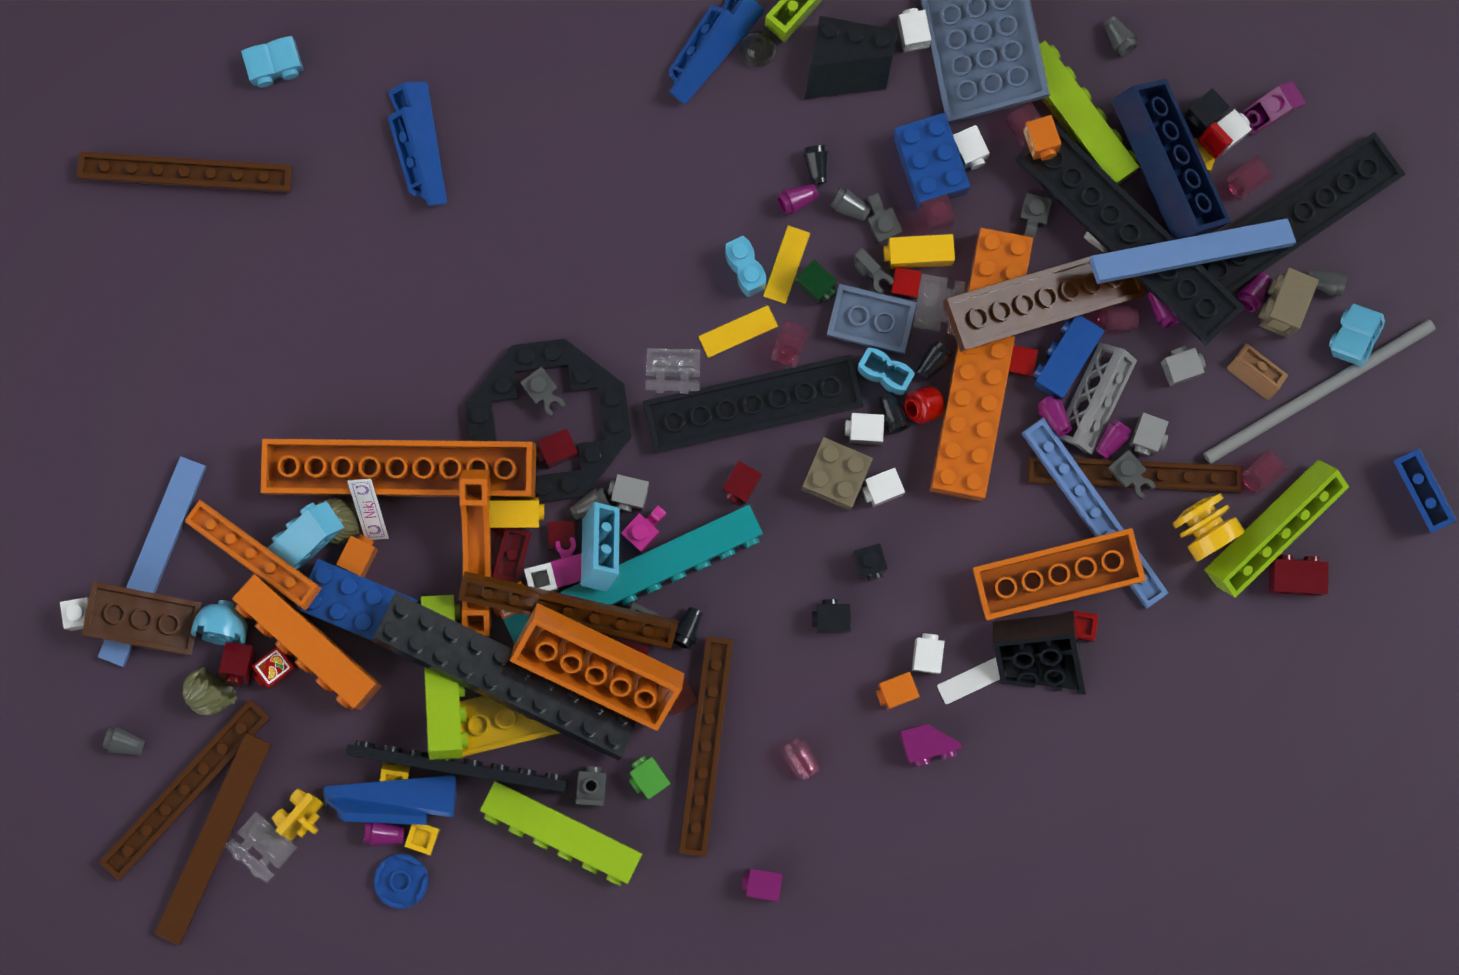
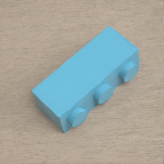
(306, 534)
(600, 546)

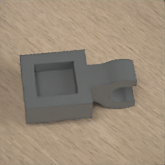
(1035, 213)
(884, 222)
(868, 266)

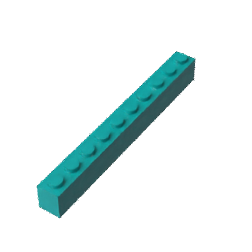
(667, 562)

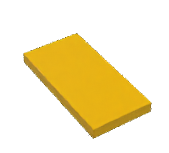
(497, 726)

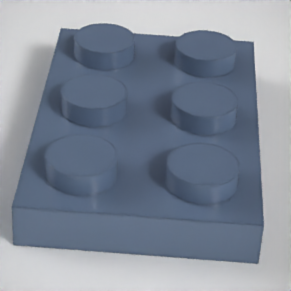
(871, 319)

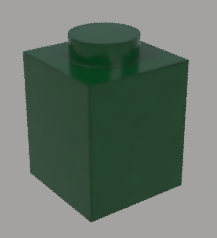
(817, 282)

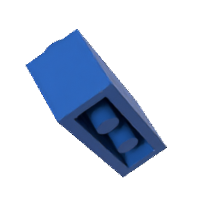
(1067, 356)
(1425, 490)

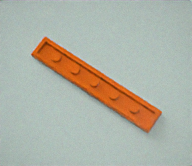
(253, 554)

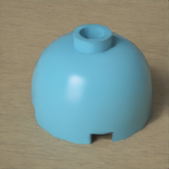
(220, 624)

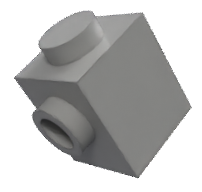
(1183, 365)
(1149, 435)
(628, 493)

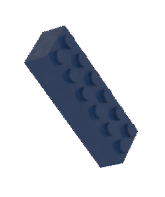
(1170, 160)

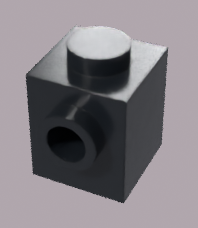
(1206, 111)
(870, 562)
(832, 617)

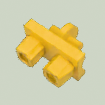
(301, 818)

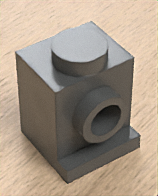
(594, 797)

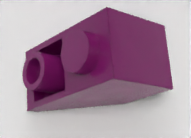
(1273, 107)
(926, 742)

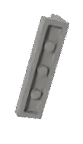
(1101, 398)

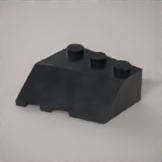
(849, 58)
(1039, 652)

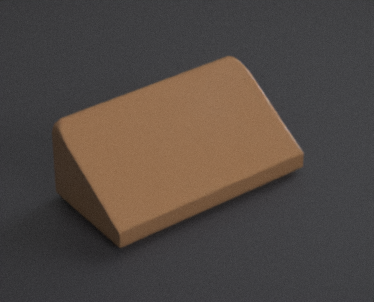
(1257, 372)

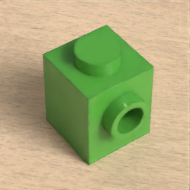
(648, 777)

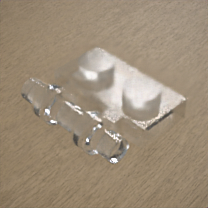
(930, 302)
(673, 362)
(268, 842)

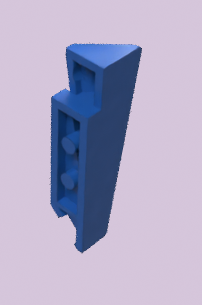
(710, 44)
(417, 141)
(393, 800)

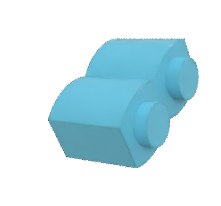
(272, 61)
(742, 261)
(1357, 335)
(879, 368)

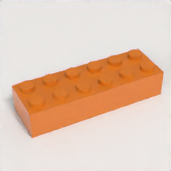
(1058, 574)
(307, 642)
(597, 667)

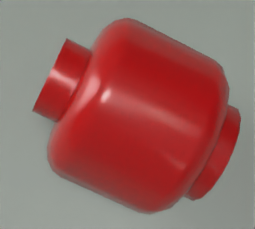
(924, 404)

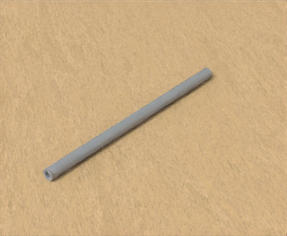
(1318, 392)

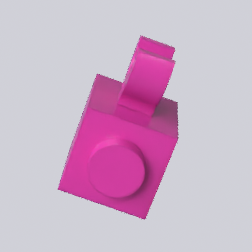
(642, 531)
(568, 568)

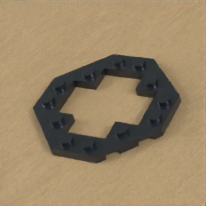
(584, 376)

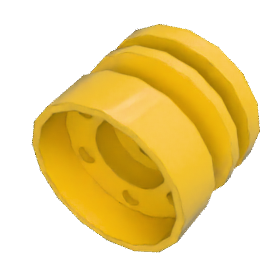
(1208, 527)

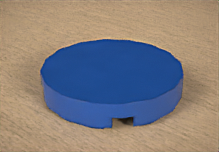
(401, 881)

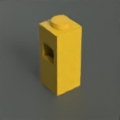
(920, 251)
(516, 512)

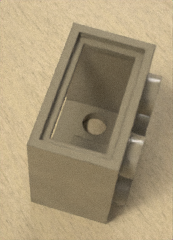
(1288, 302)
(837, 474)

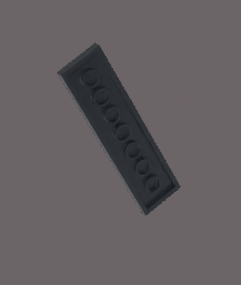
(753, 404)
(469, 768)

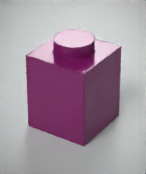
(762, 884)

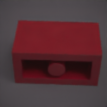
(1298, 576)

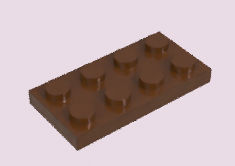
(140, 619)

